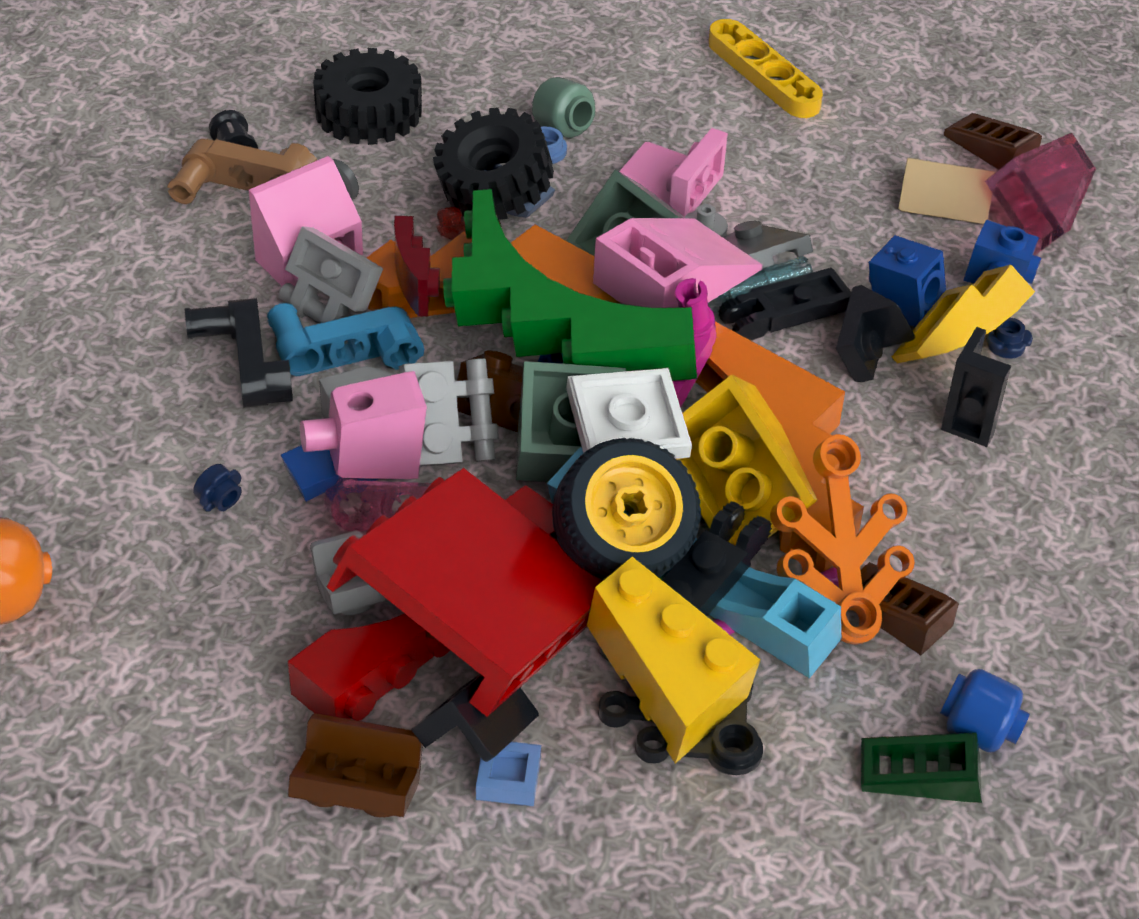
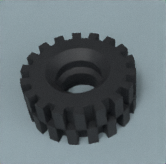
(367, 96)
(489, 142)

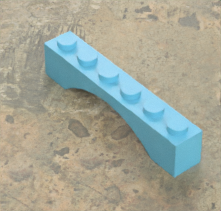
(770, 611)

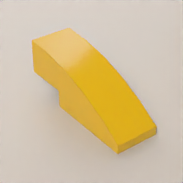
(962, 309)

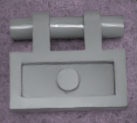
(334, 270)
(441, 430)

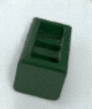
(941, 784)

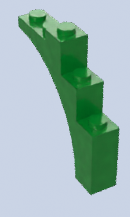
(548, 318)

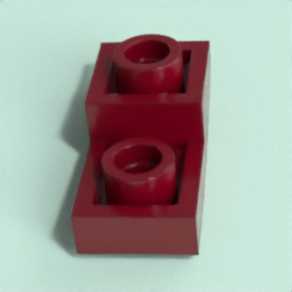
(413, 266)

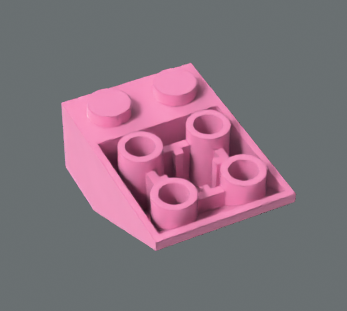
(650, 256)

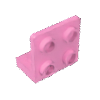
(680, 178)

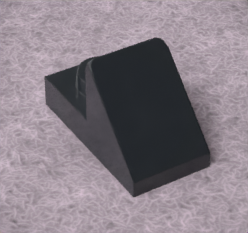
(867, 328)

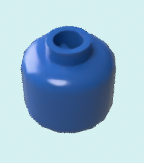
(985, 707)

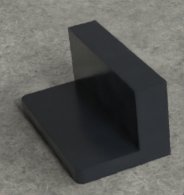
(975, 393)
(485, 734)

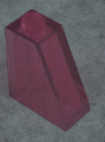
(1044, 188)

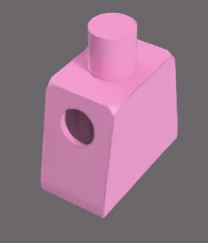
(372, 428)

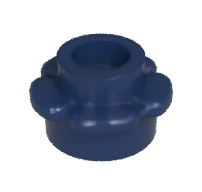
(1009, 339)
(218, 488)

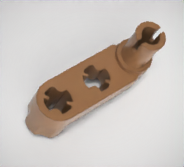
(233, 166)

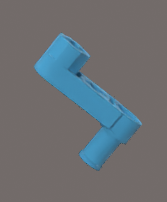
(322, 346)

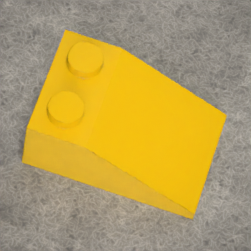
(742, 455)

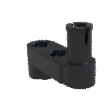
(260, 380)

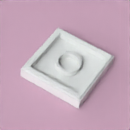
(629, 406)

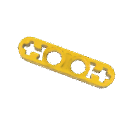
(795, 94)

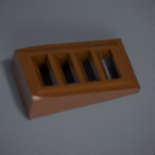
(1000, 142)
(904, 625)

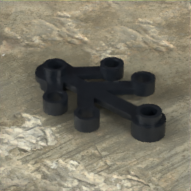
(730, 733)

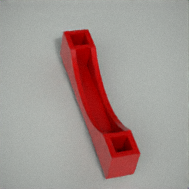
(357, 666)

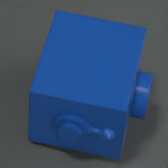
(908, 276)

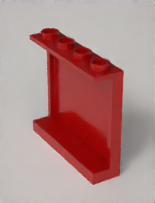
(474, 581)

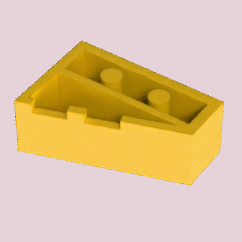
(670, 654)

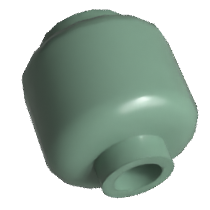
(564, 106)

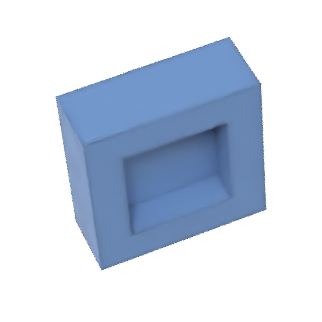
(510, 775)

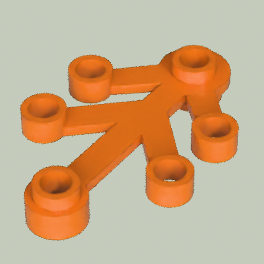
(843, 547)

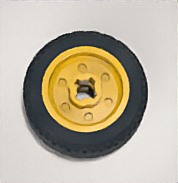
(634, 479)

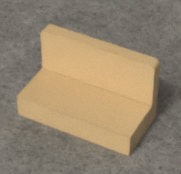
(945, 191)

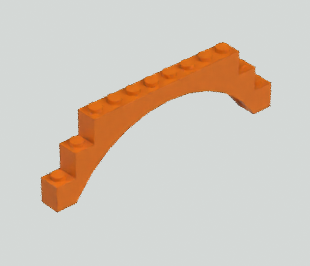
(799, 400)

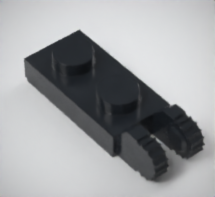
(786, 304)
(715, 564)

